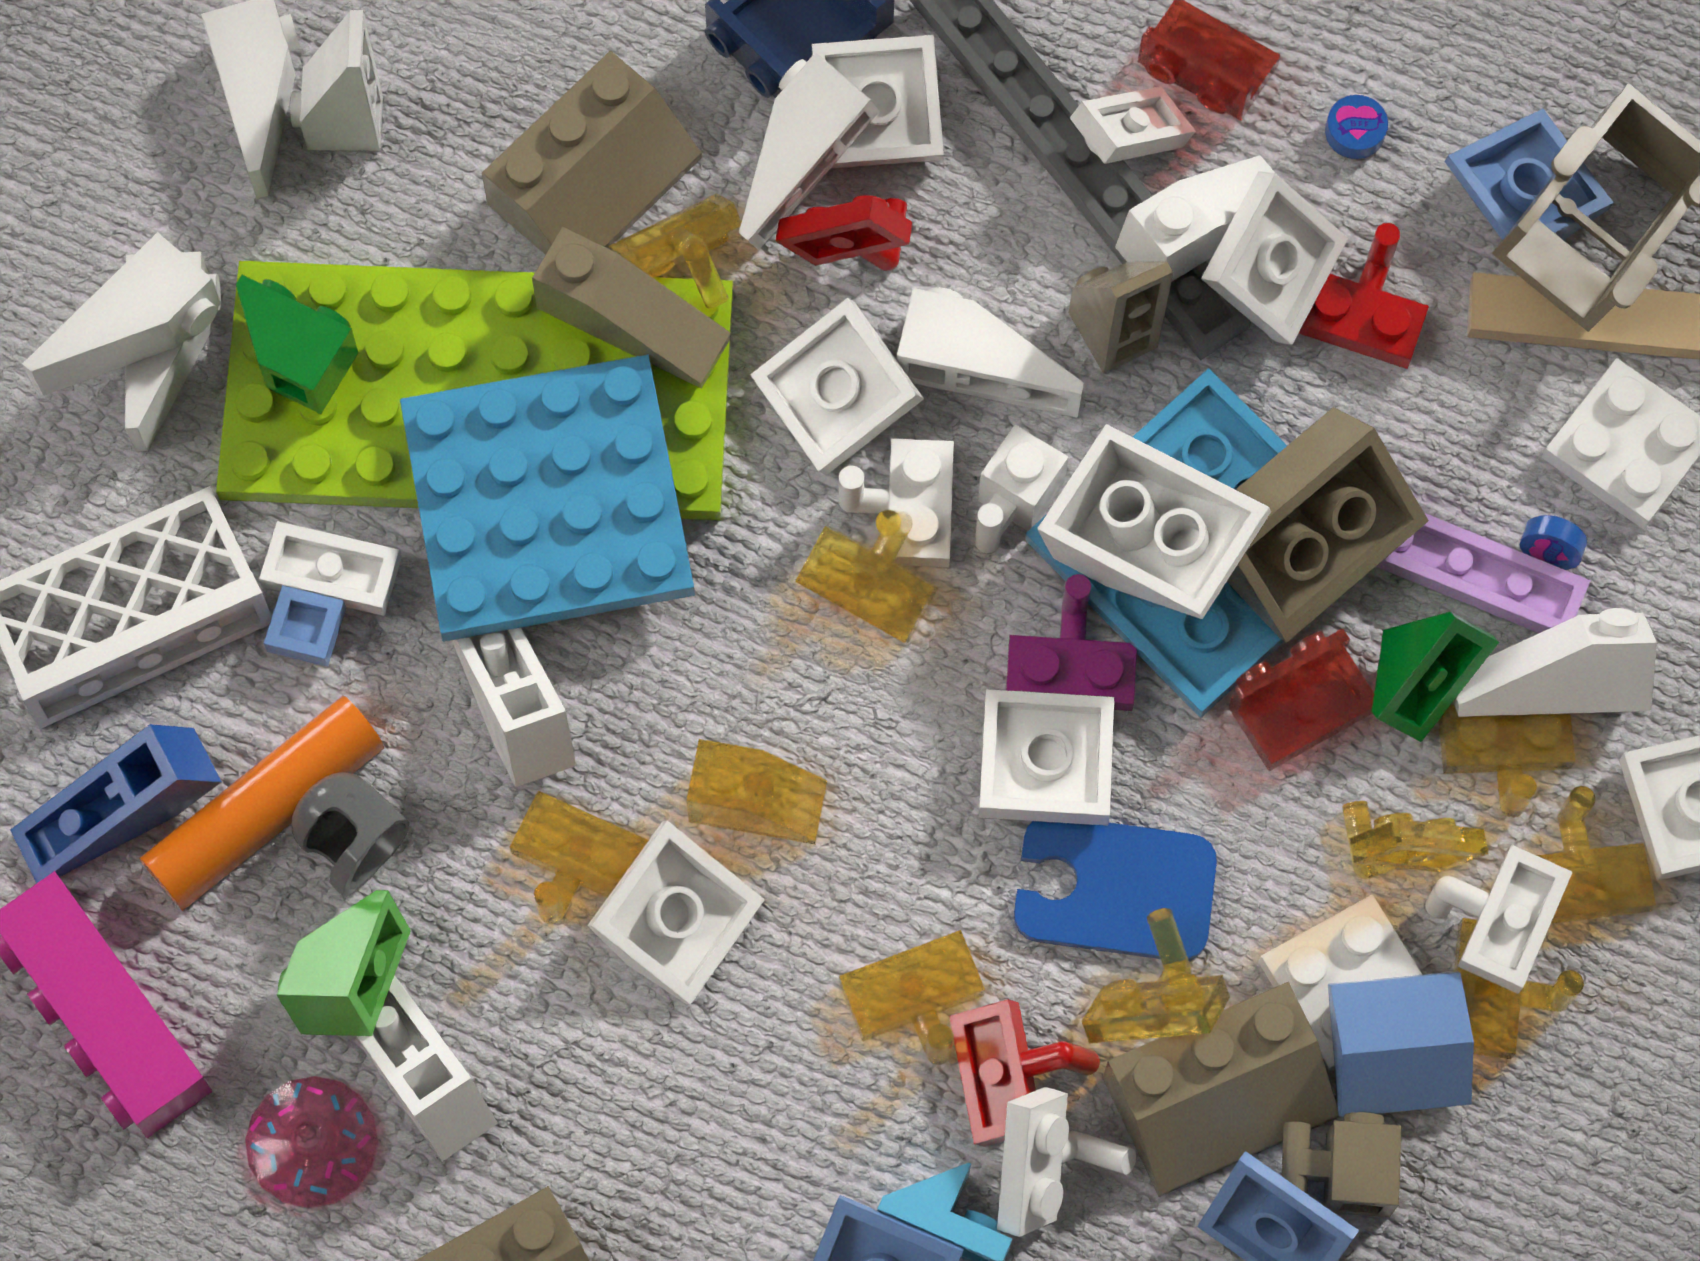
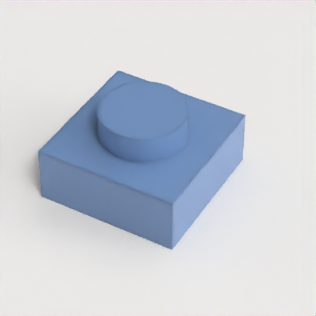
(304, 626)

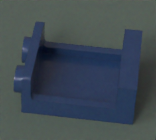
(776, 34)

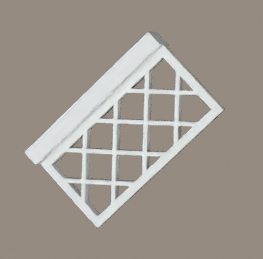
(155, 641)

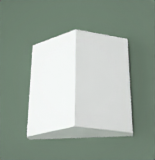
(675, 913)

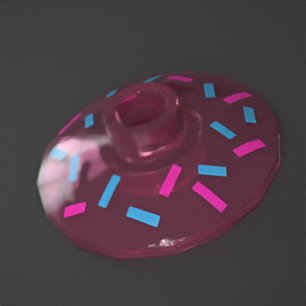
(329, 1168)

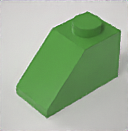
(345, 969)

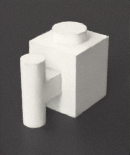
(1017, 486)

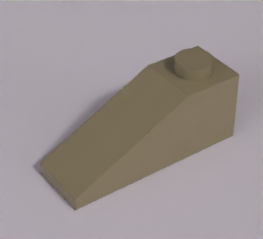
(626, 308)
(1121, 310)

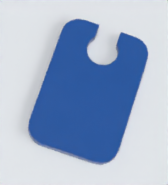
(1119, 881)

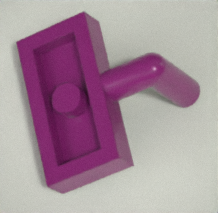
(1072, 662)

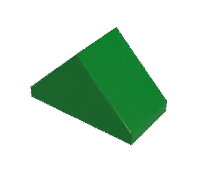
(1425, 670)

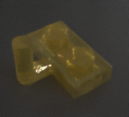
(689, 234)
(869, 579)
(1507, 747)
(1406, 843)
(575, 849)
(1602, 879)
(913, 990)
(1161, 1008)
(1496, 1010)

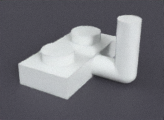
(918, 485)
(1510, 916)
(1033, 1156)

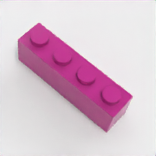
(100, 1006)

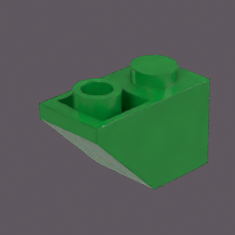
(296, 347)

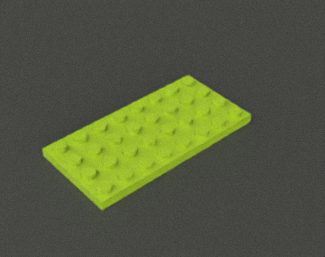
(426, 336)

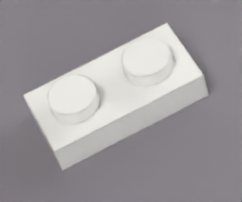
(1132, 124)
(331, 567)

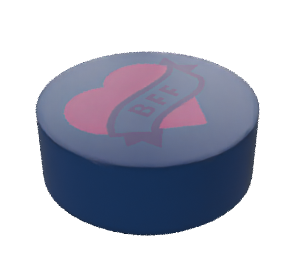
(1356, 126)
(1554, 541)

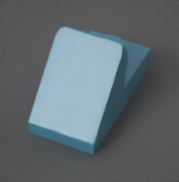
(931, 1207)

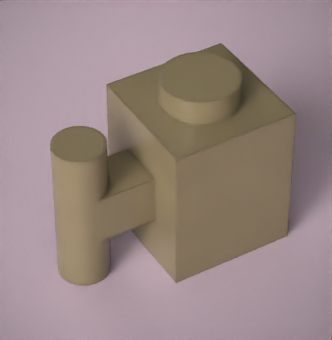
(1356, 1168)

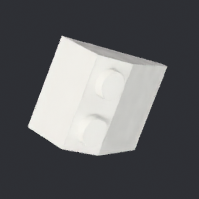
(1150, 525)

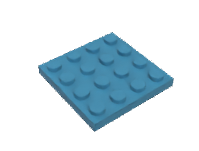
(546, 498)
(1194, 656)

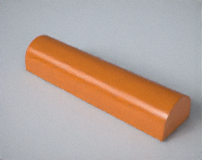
(259, 803)

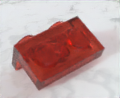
(1207, 59)
(1301, 698)

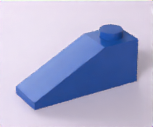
(117, 800)

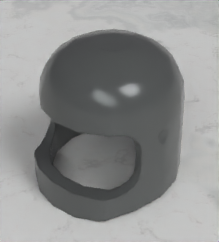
(349, 827)

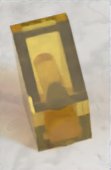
(754, 793)

